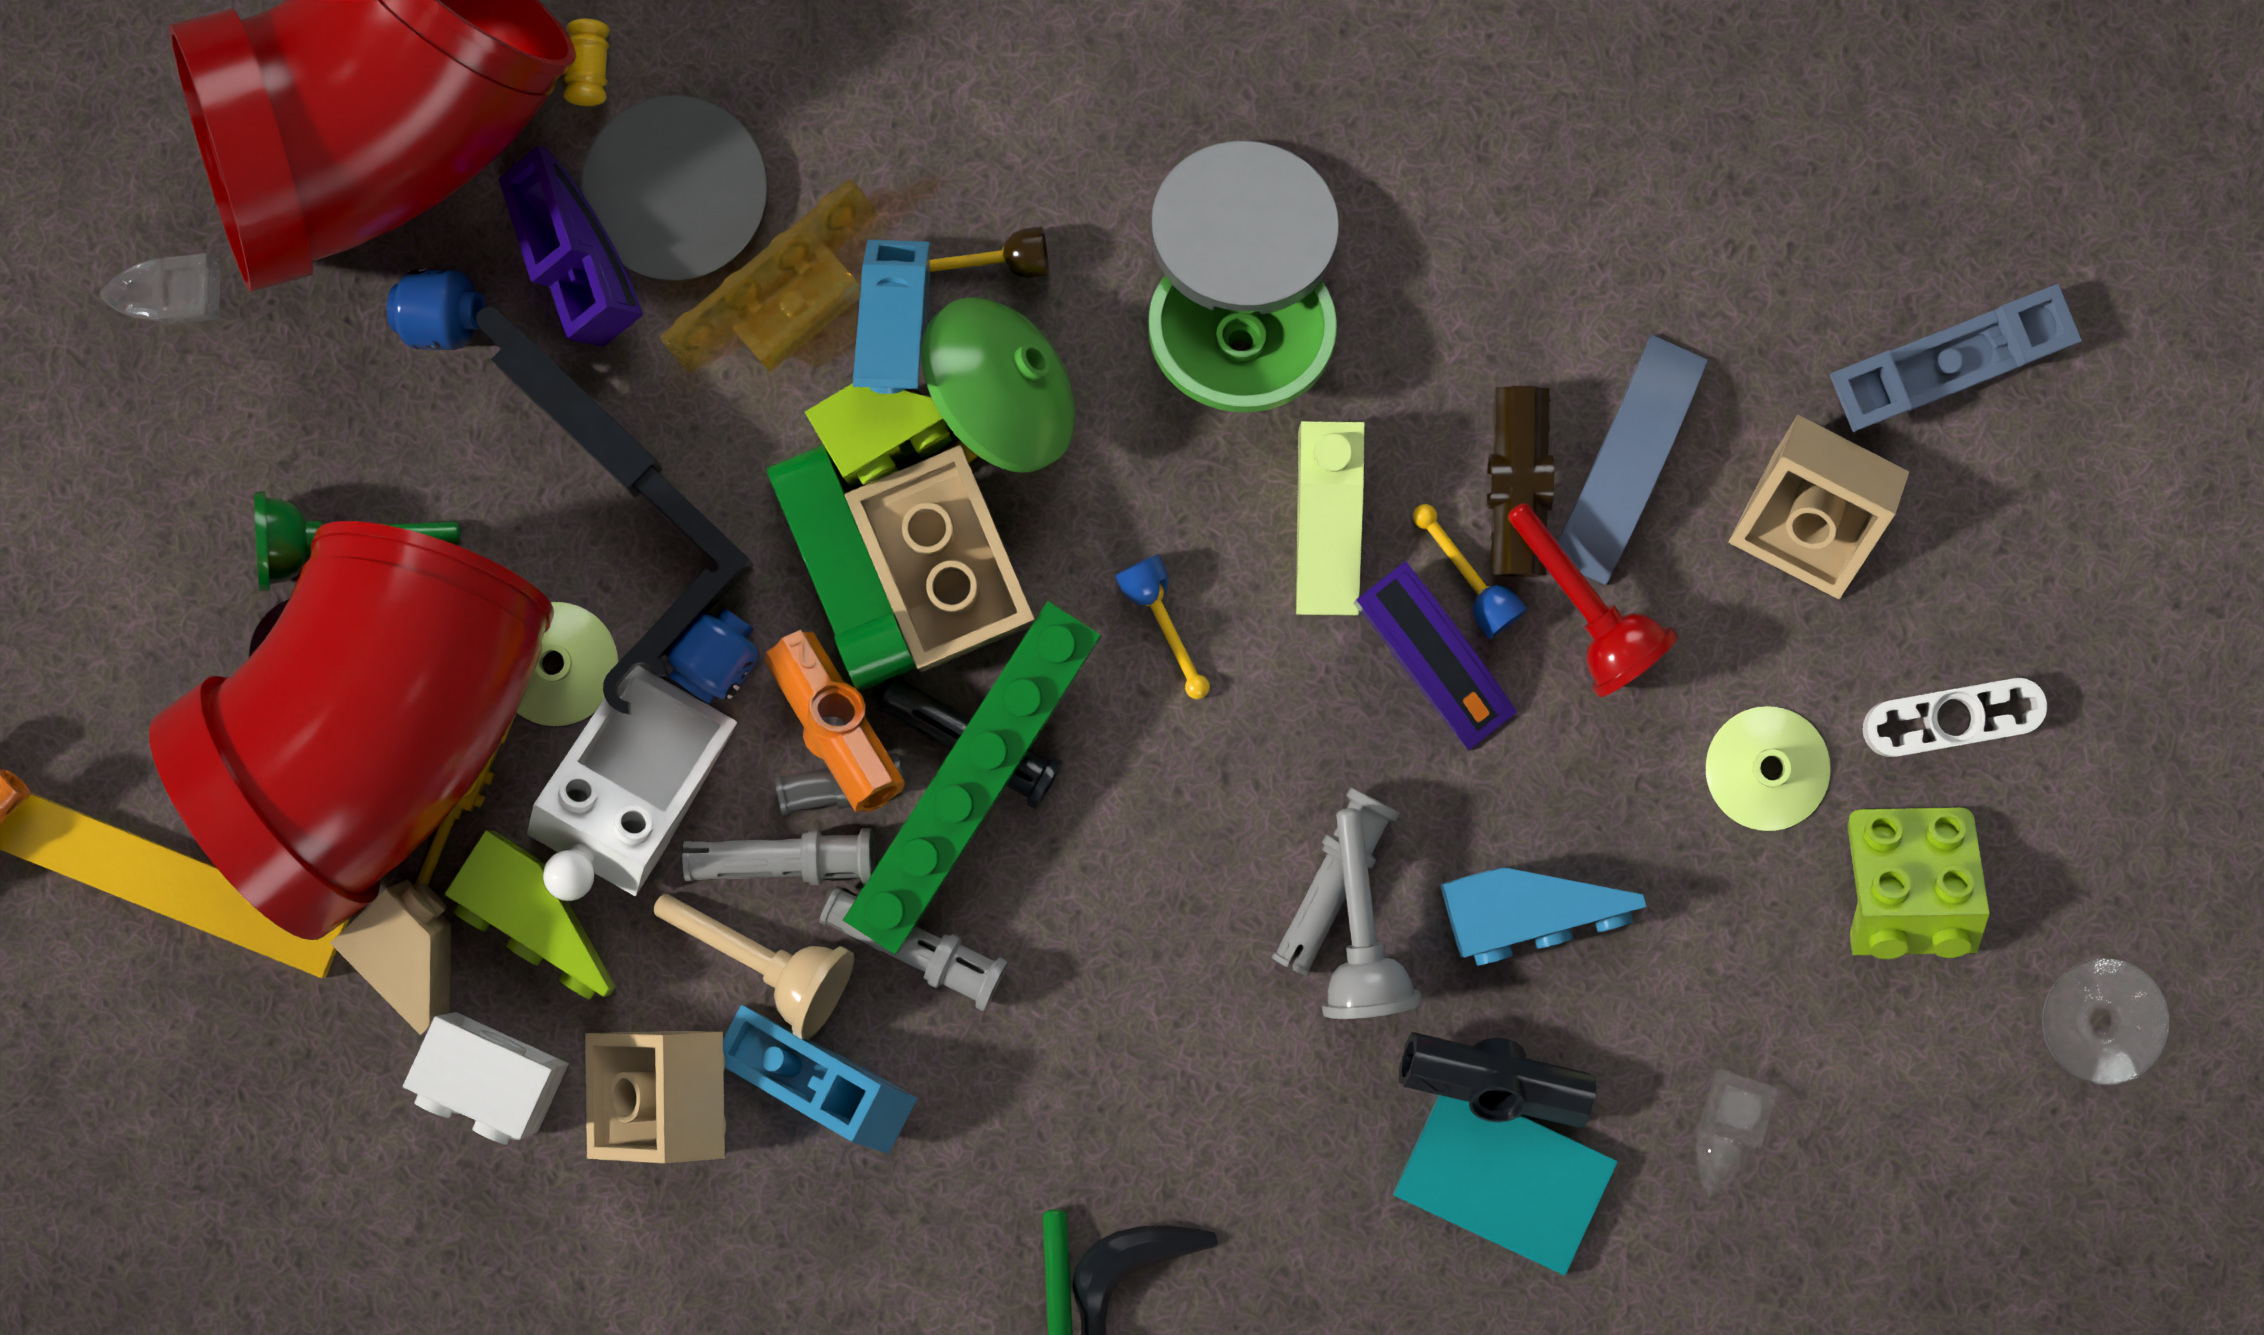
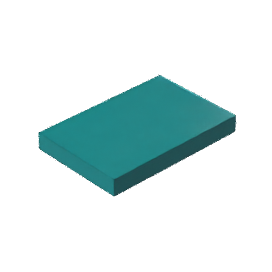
(1506, 1181)

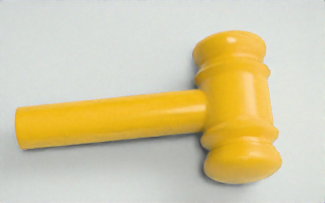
(588, 71)

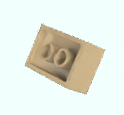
(940, 559)

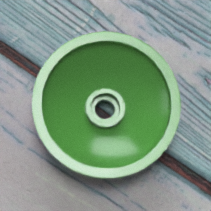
(1283, 359)
(999, 384)

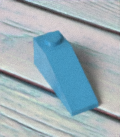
(816, 1081)

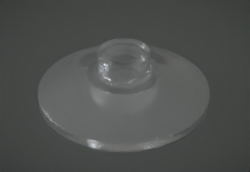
(2136, 1028)

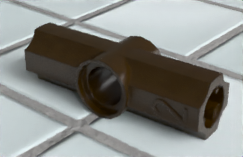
(1519, 475)

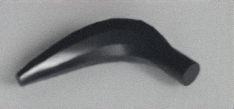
(1122, 1254)

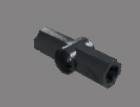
(1497, 1080)

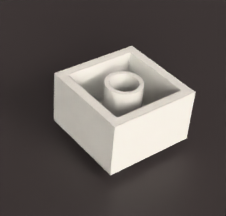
(484, 1077)

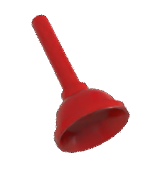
(1620, 644)

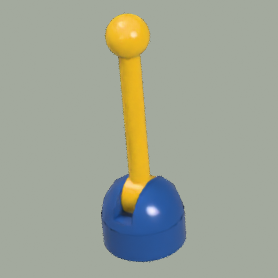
(1146, 585)
(1495, 605)

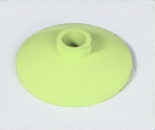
(578, 687)
(1736, 774)

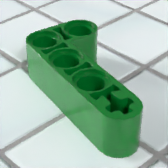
(841, 568)

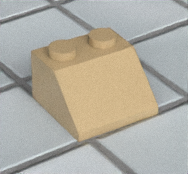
(1820, 507)
(403, 951)
(655, 1096)

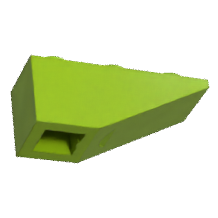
(507, 889)

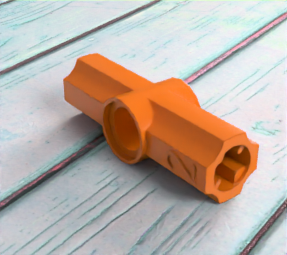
(848, 750)

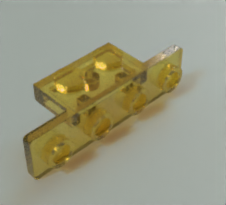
(781, 292)

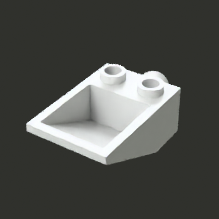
(626, 786)

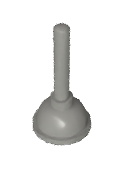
(1368, 981)

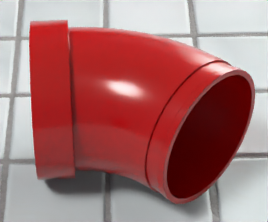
(355, 114)
(351, 720)

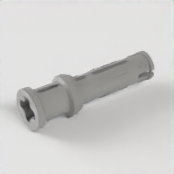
(811, 857)
(1328, 886)
(942, 959)

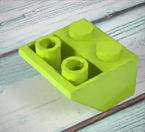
(875, 430)

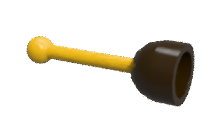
(1023, 254)

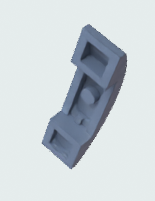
(1955, 358)
(1631, 457)

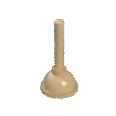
(804, 983)

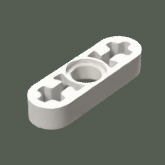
(2002, 725)

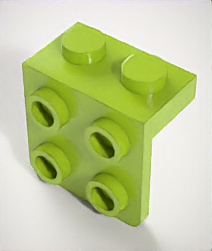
(1917, 882)

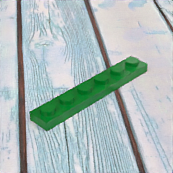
(972, 778)

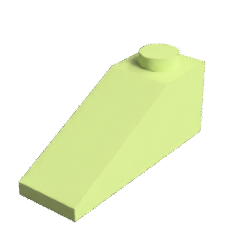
(1329, 517)

